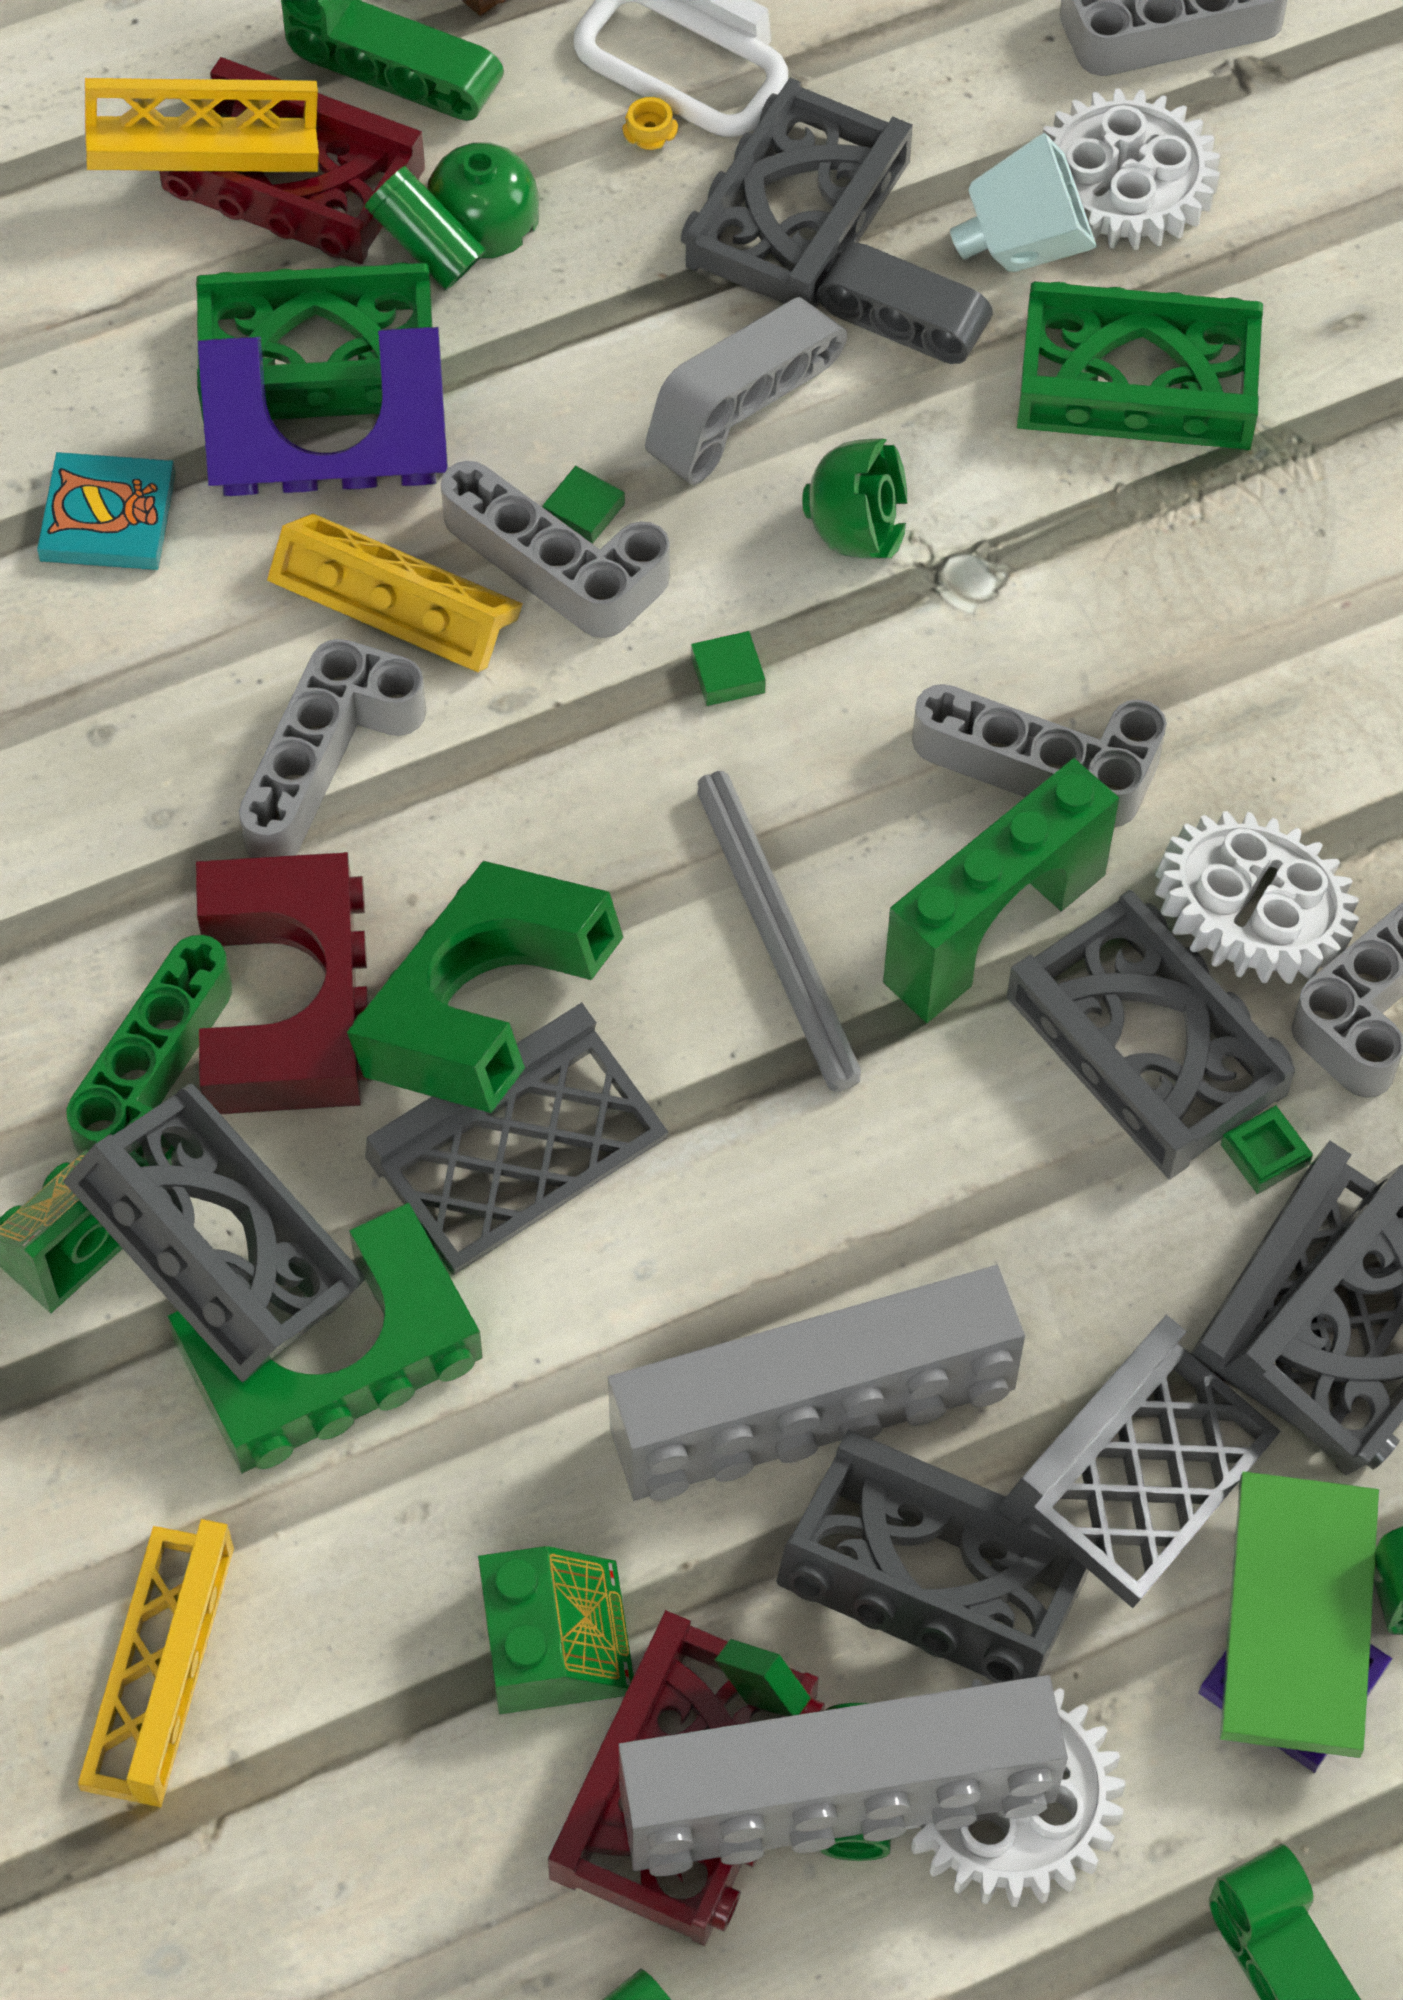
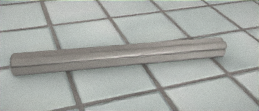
(779, 932)

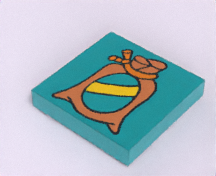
(106, 511)

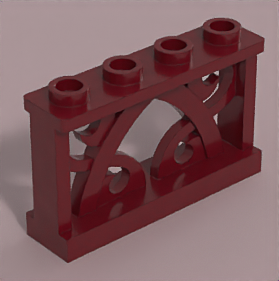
(302, 208)
(595, 1818)

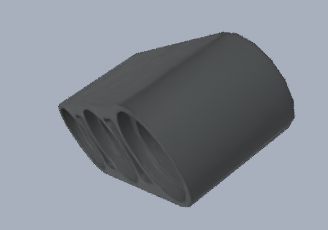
(905, 303)

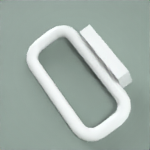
(733, 24)

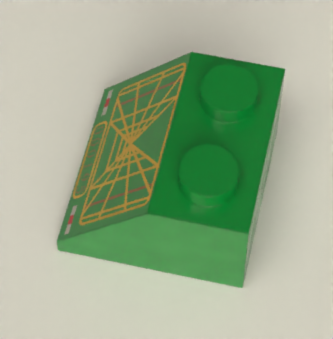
(54, 1241)
(554, 1628)

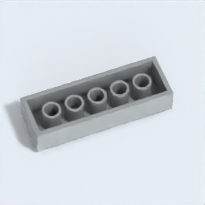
(814, 1381)
(841, 1775)

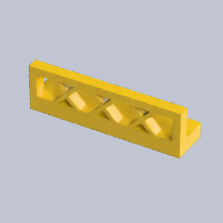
(200, 136)
(391, 590)
(173, 1666)

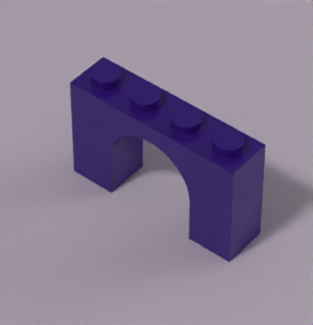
(250, 450)

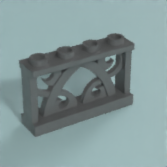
(872, 167)
(1184, 985)
(213, 1288)
(1289, 1339)
(883, 1595)

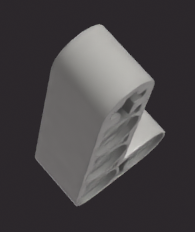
(1142, 33)
(735, 381)
(485, 509)
(949, 714)
(317, 753)
(1357, 1010)

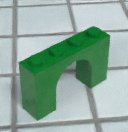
(1049, 839)
(492, 922)
(422, 1340)

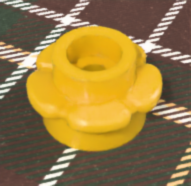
(649, 123)

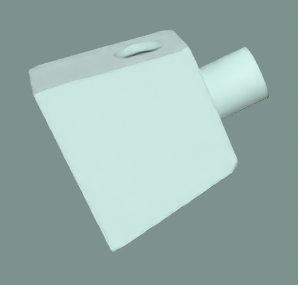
(1026, 210)

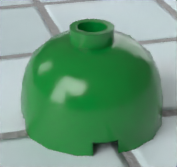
(488, 194)
(856, 499)

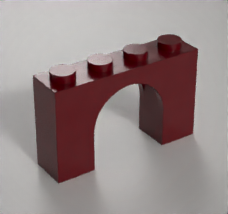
(308, 1056)

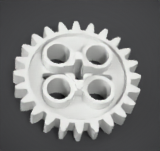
(1137, 166)
(1297, 922)
(1031, 1847)

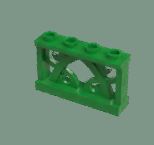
(340, 294)
(1173, 322)

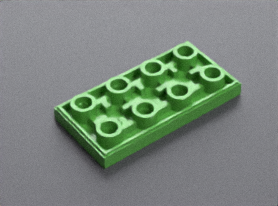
(1300, 1615)

